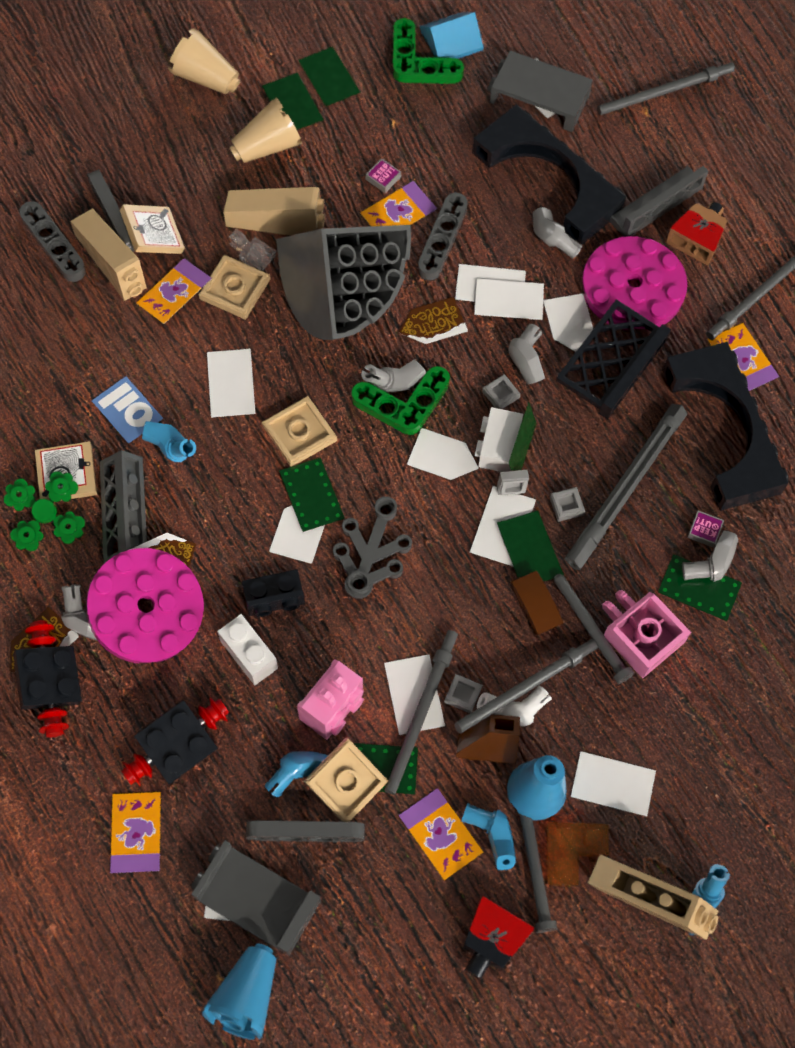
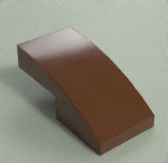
(537, 602)

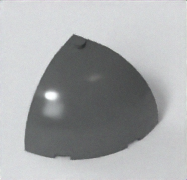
(343, 276)

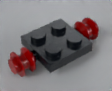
(47, 678)
(175, 741)

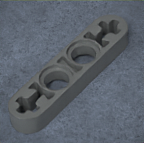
(109, 206)
(446, 237)
(55, 239)
(305, 831)

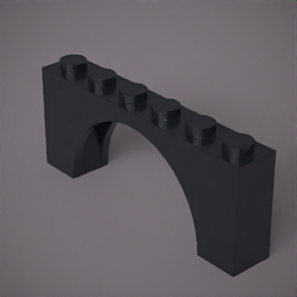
(522, 136)
(717, 373)

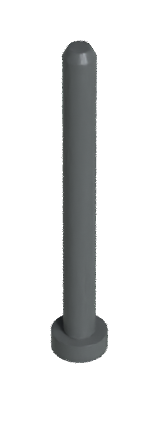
(621, 671)
(545, 923)

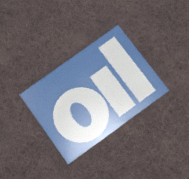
(126, 409)

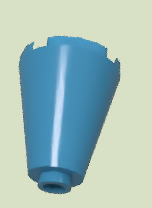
(538, 787)
(244, 994)

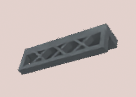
(658, 201)
(127, 504)

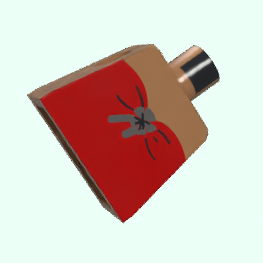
(698, 231)

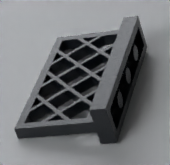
(630, 373)

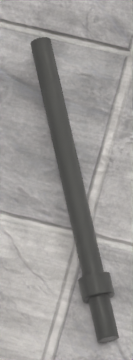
(709, 74)
(730, 318)
(569, 659)
(441, 660)

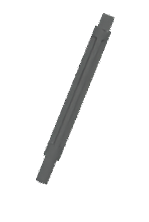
(602, 520)

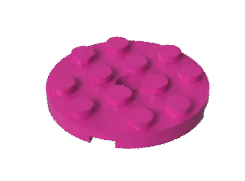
(635, 258)
(136, 634)

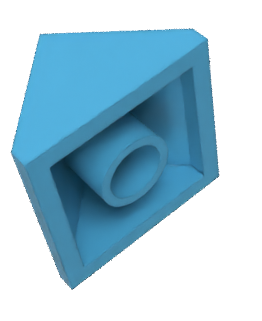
(453, 36)

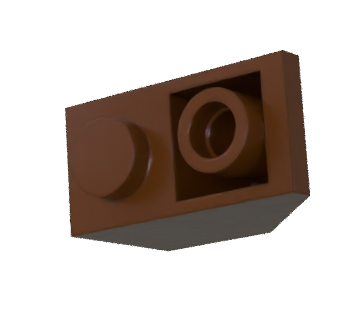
(491, 740)

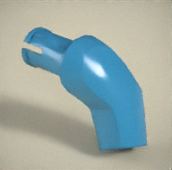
(169, 440)
(294, 765)
(499, 833)
(712, 887)

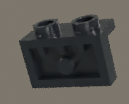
(273, 593)

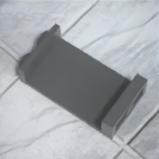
(542, 86)
(255, 898)

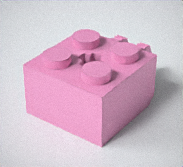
(648, 616)
(331, 700)

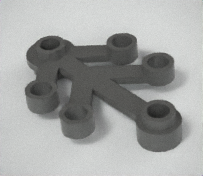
(370, 552)

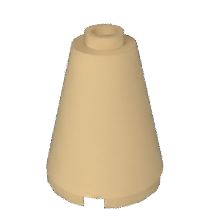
(202, 63)
(265, 134)

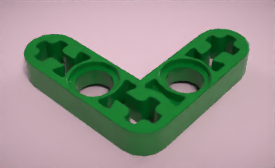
(415, 64)
(403, 410)

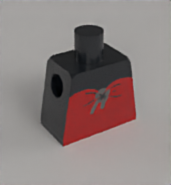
(493, 937)

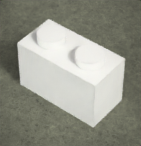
(499, 439)
(248, 649)

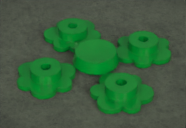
(44, 511)

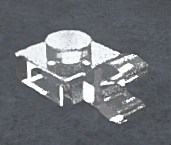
(252, 253)

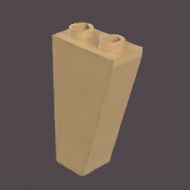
(275, 210)
(110, 254)
(654, 897)

